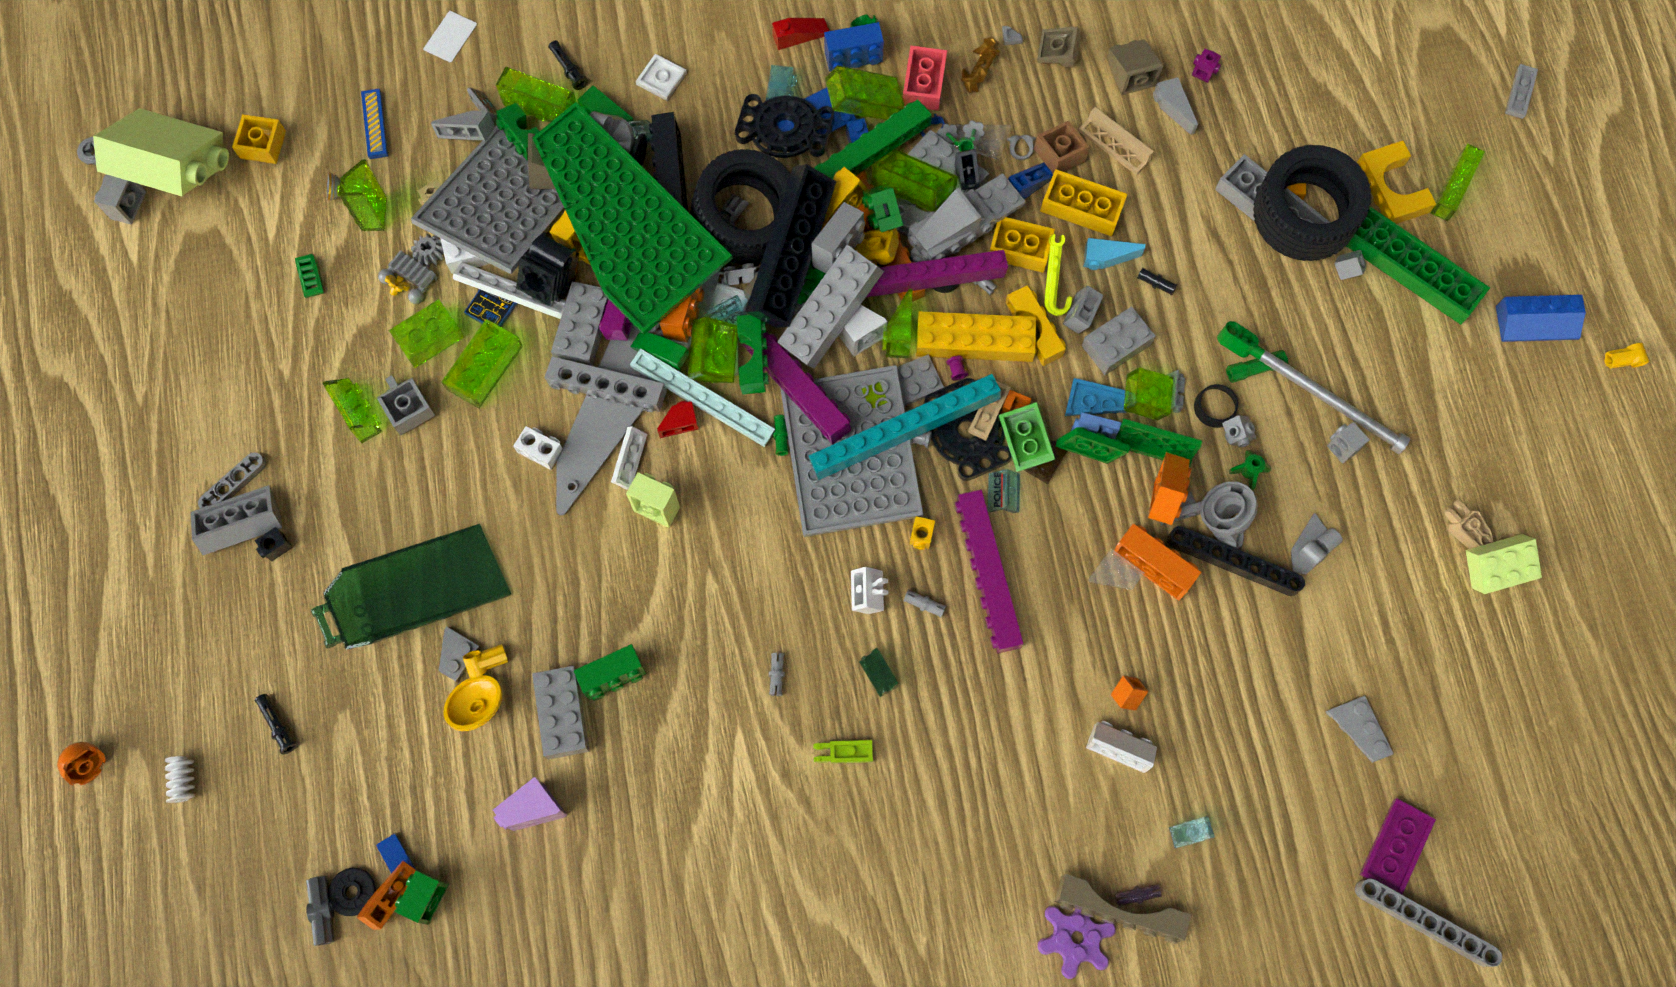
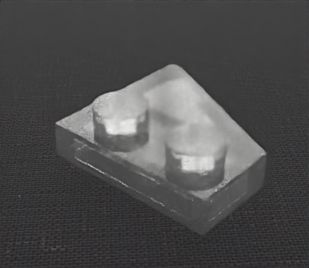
(1116, 572)

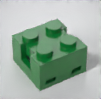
(882, 208)

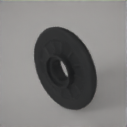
(640, 148)
(341, 882)

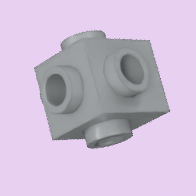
(1239, 431)

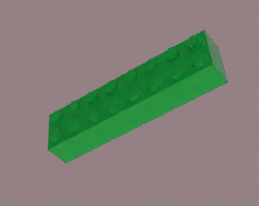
(1418, 267)

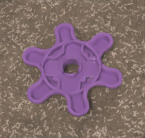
(1072, 953)

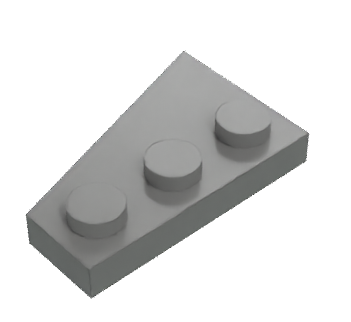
(1362, 726)

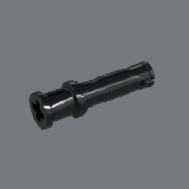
(556, 49)
(277, 733)

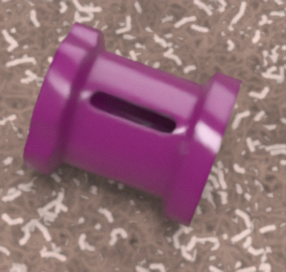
(957, 368)

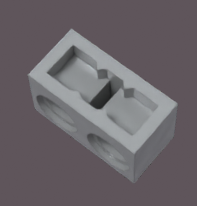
(1083, 309)
(1347, 442)

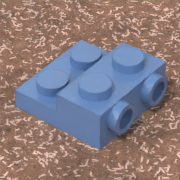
(1097, 425)

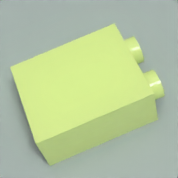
(160, 152)

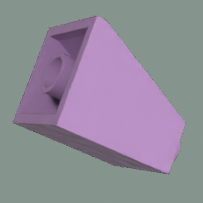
(528, 807)

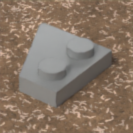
(452, 653)

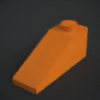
(383, 901)

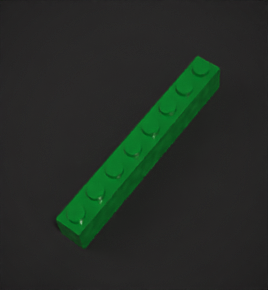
(879, 141)

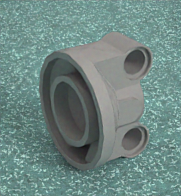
(617, 128)
(1224, 502)

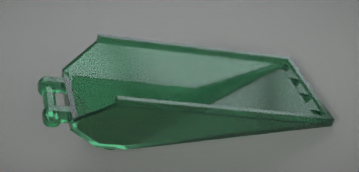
(411, 588)

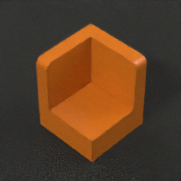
(1014, 401)
(1129, 693)

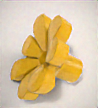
(396, 285)

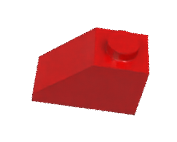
(678, 420)

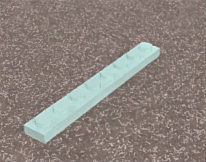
(702, 398)

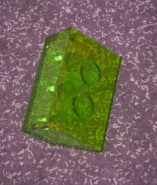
(713, 351)
(354, 408)

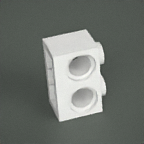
(536, 450)

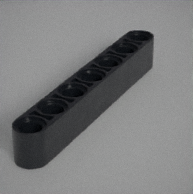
(1245, 561)

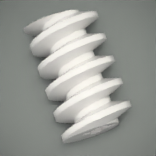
(179, 779)

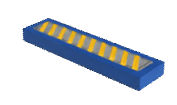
(374, 124)

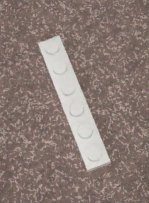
(504, 288)

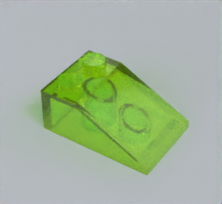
(898, 334)

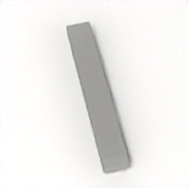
(1438, 923)

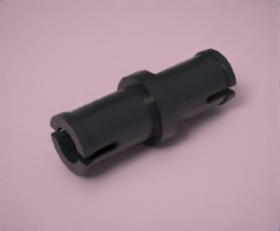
(1157, 281)

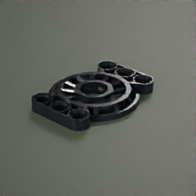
(791, 108)
(970, 449)

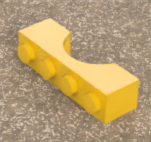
(1024, 303)

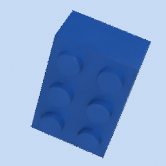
(854, 46)

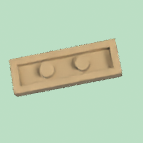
(988, 414)

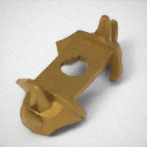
(987, 52)

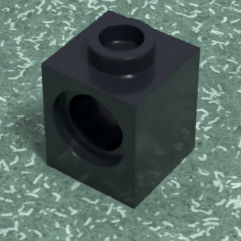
(281, 544)

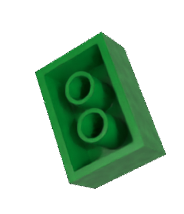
(610, 673)

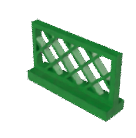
(1156, 442)

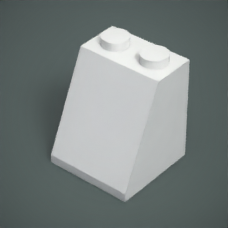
(863, 330)

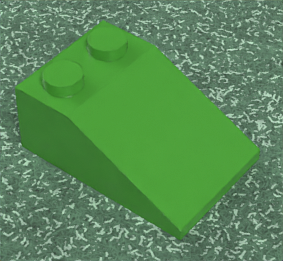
(1027, 436)

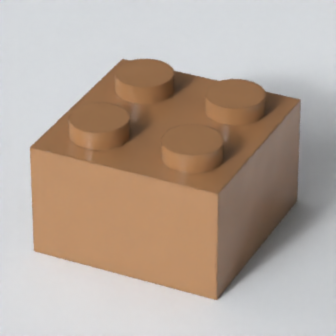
(1061, 147)

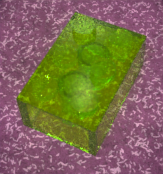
(426, 333)

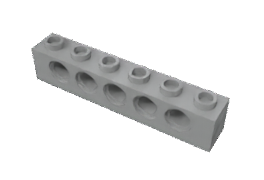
(560, 368)

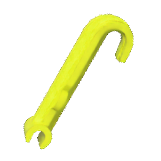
(1053, 278)

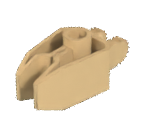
(1468, 526)

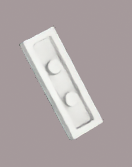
(629, 457)

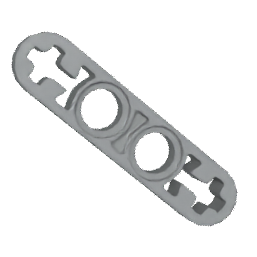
(229, 479)

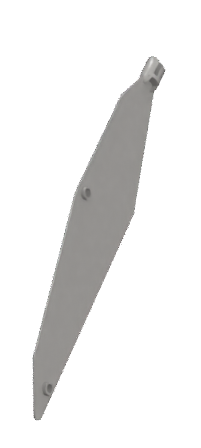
(602, 423)

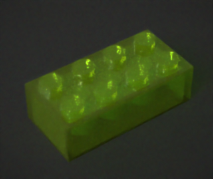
(864, 93)
(533, 95)
(914, 179)
(482, 363)

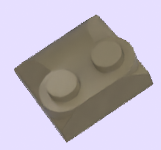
(1059, 46)

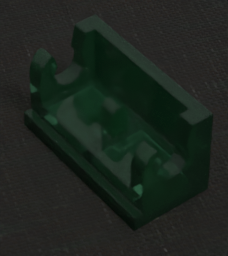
(878, 672)

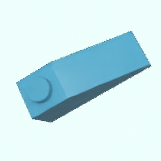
(1107, 253)

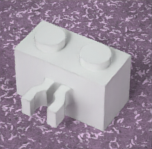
(867, 590)

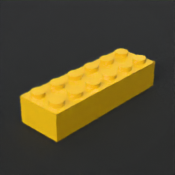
(976, 336)

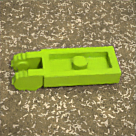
(845, 751)

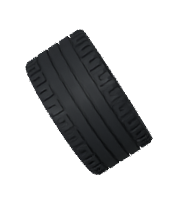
(739, 168)
(1323, 168)

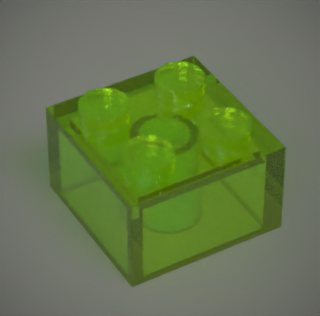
(1148, 394)

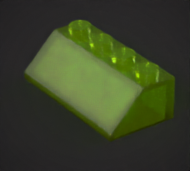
(363, 197)

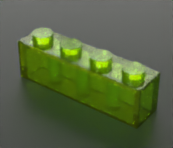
(1457, 182)

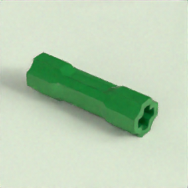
(1242, 370)

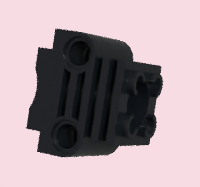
(547, 270)

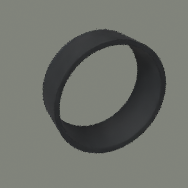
(1203, 417)

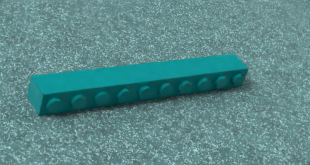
(905, 426)

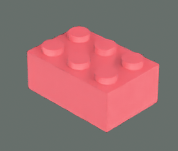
(924, 76)

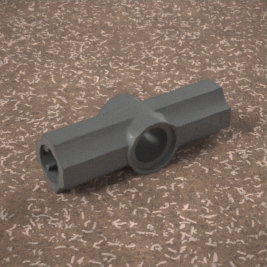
(320, 911)

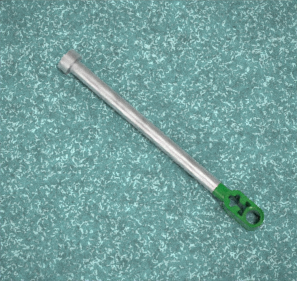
(1245, 343)

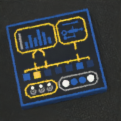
(489, 307)

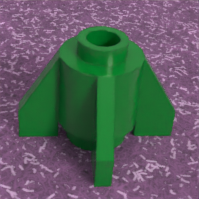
(1251, 468)

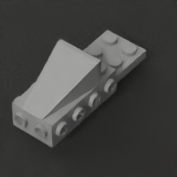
(964, 218)

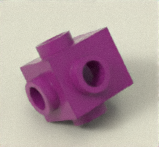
(1206, 65)

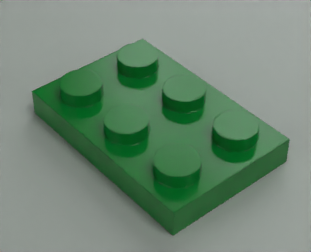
(1092, 445)

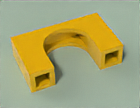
(1391, 204)

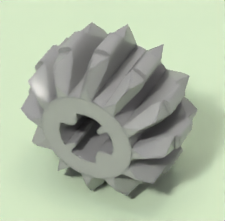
(427, 250)

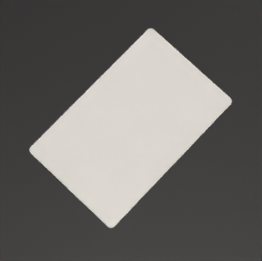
(450, 36)

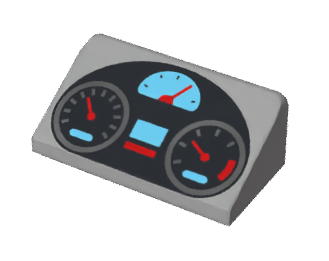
(482, 102)

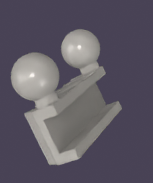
(411, 271)

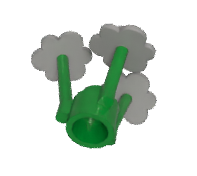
(973, 132)

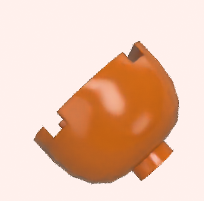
(80, 763)

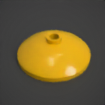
(473, 703)

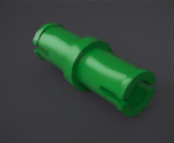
(780, 435)

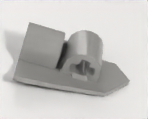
(1313, 545)

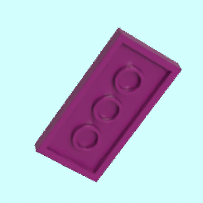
(1398, 846)

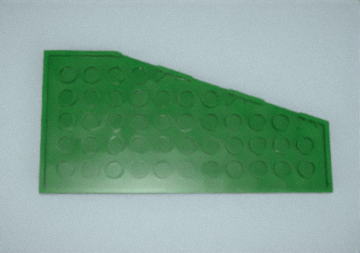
(631, 229)

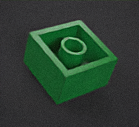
(421, 897)

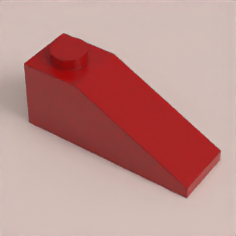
(797, 31)

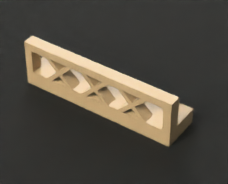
(1119, 138)

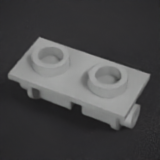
(732, 274)
(1178, 386)

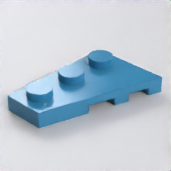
(1094, 399)

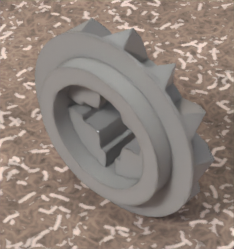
(84, 151)

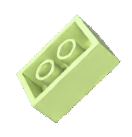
(653, 499)
(1503, 563)

